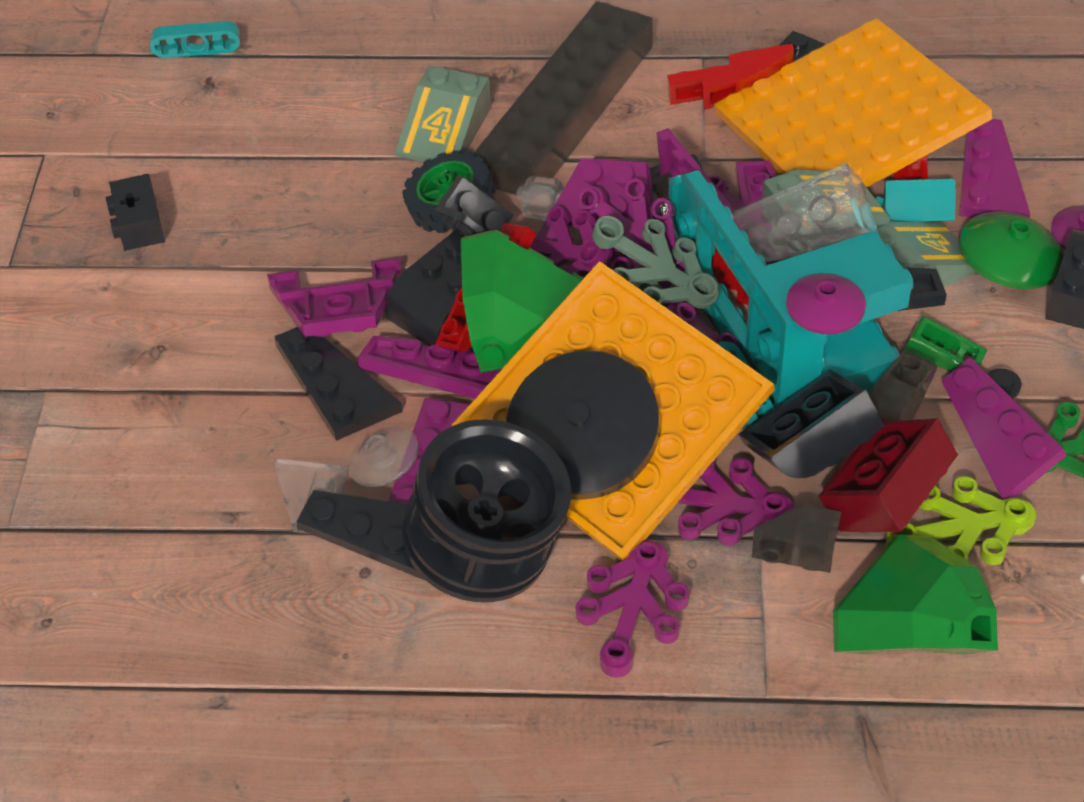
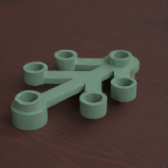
(661, 265)

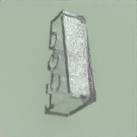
(808, 215)

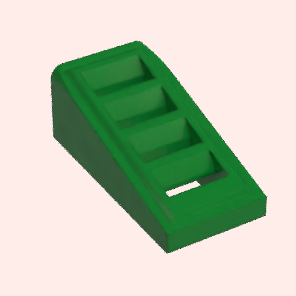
(930, 335)

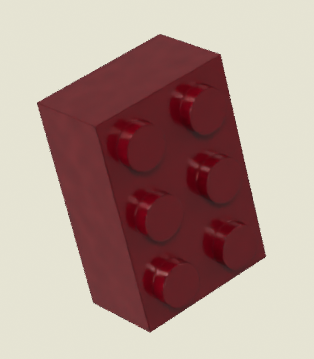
(890, 476)

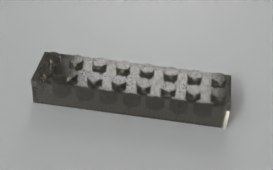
(566, 96)

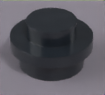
(1007, 381)

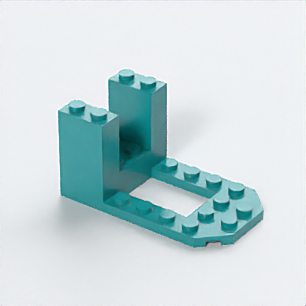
(771, 339)

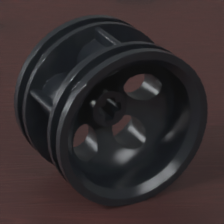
(470, 555)

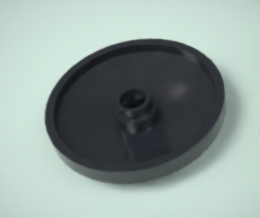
(594, 417)

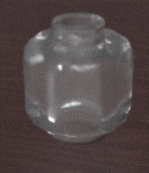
(538, 196)

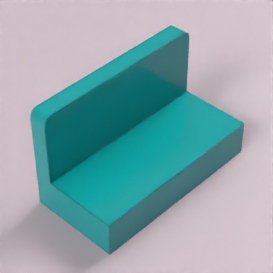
(920, 200)

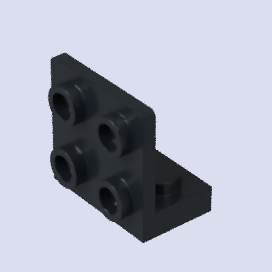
(471, 210)

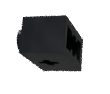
(135, 212)

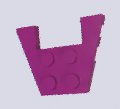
(611, 178)
(337, 306)

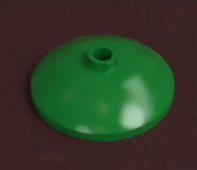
(1011, 250)

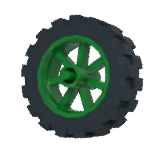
(433, 181)

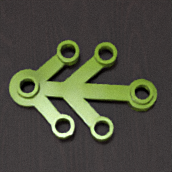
(972, 524)

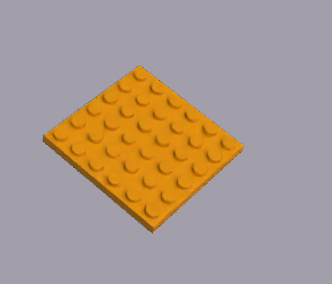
(855, 103)
(698, 386)

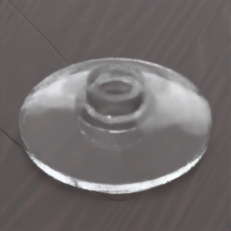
(383, 456)

